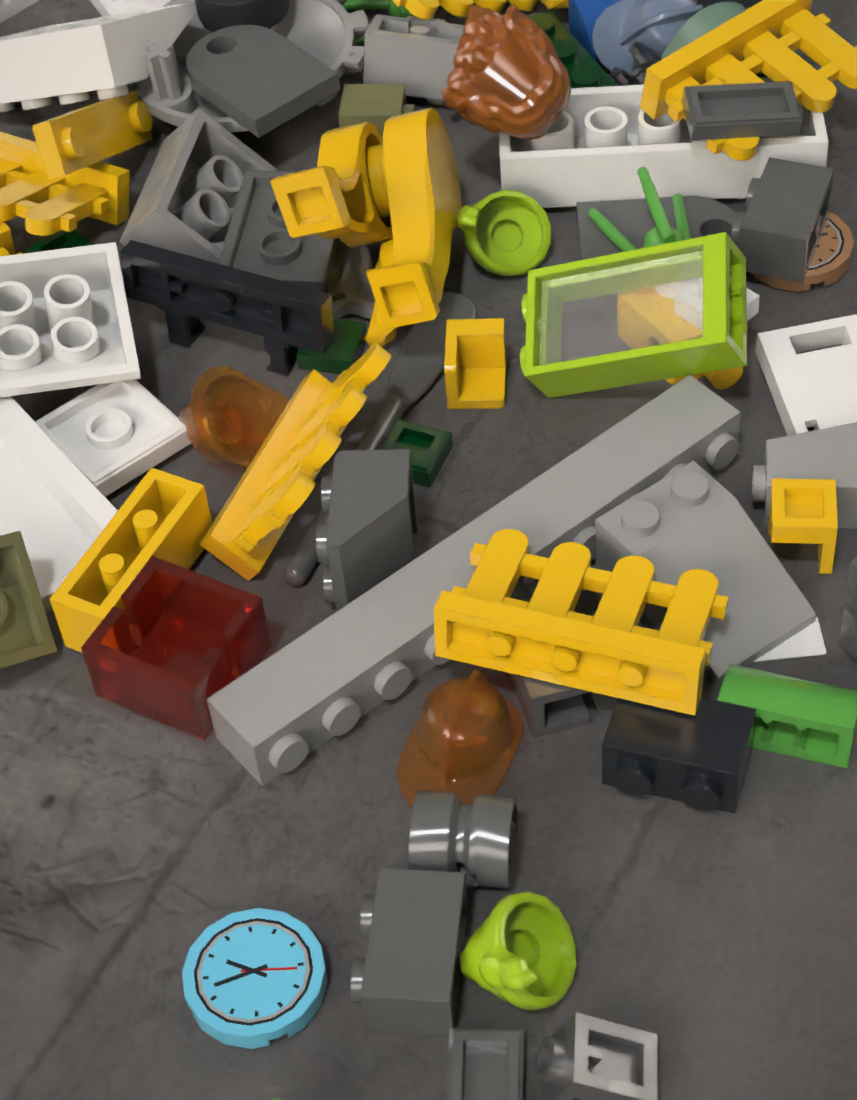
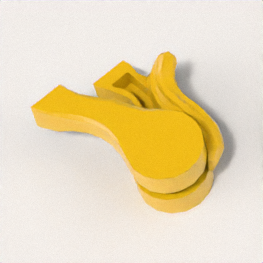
(380, 191)

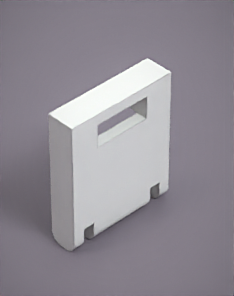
(814, 385)

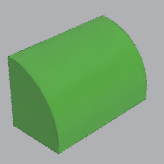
(795, 714)

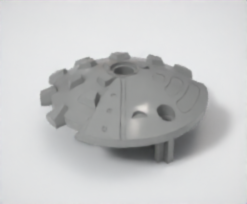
(315, 26)

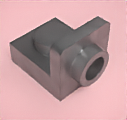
(597, 1061)

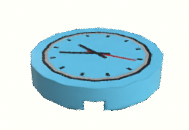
(254, 977)

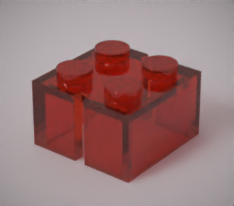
(190, 642)

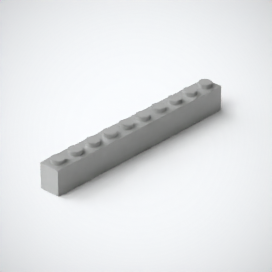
(387, 634)

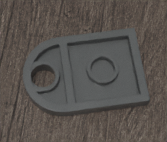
(258, 77)
(635, 220)

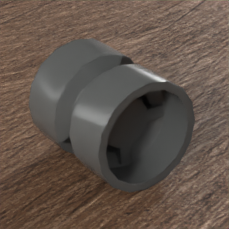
(465, 837)

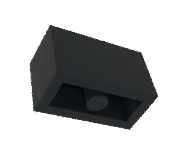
(680, 754)

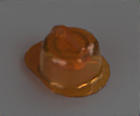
(230, 415)
(460, 740)

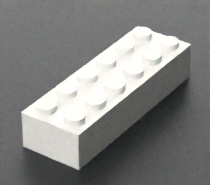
(608, 137)

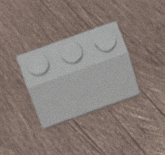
(192, 189)

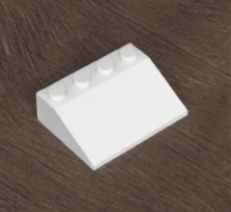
(84, 56)
(64, 320)

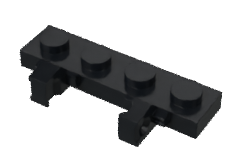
(199, 289)

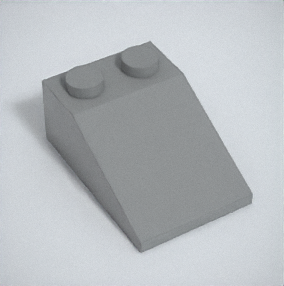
(699, 524)

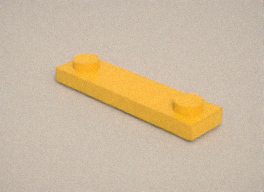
(92, 134)

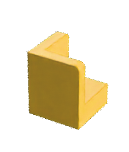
(475, 363)
(805, 514)

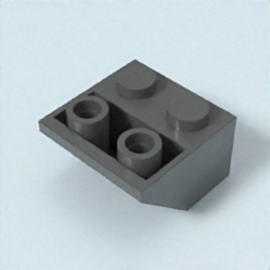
(369, 521)

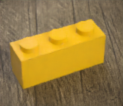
(158, 519)

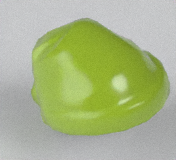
(506, 232)
(522, 952)

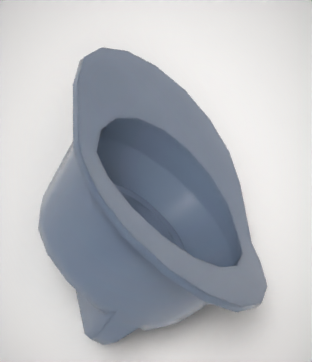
(642, 21)

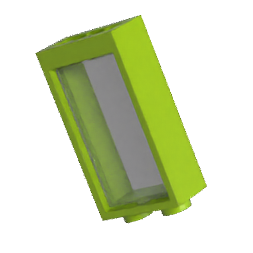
(636, 316)

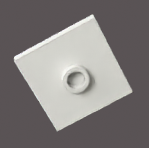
(115, 433)

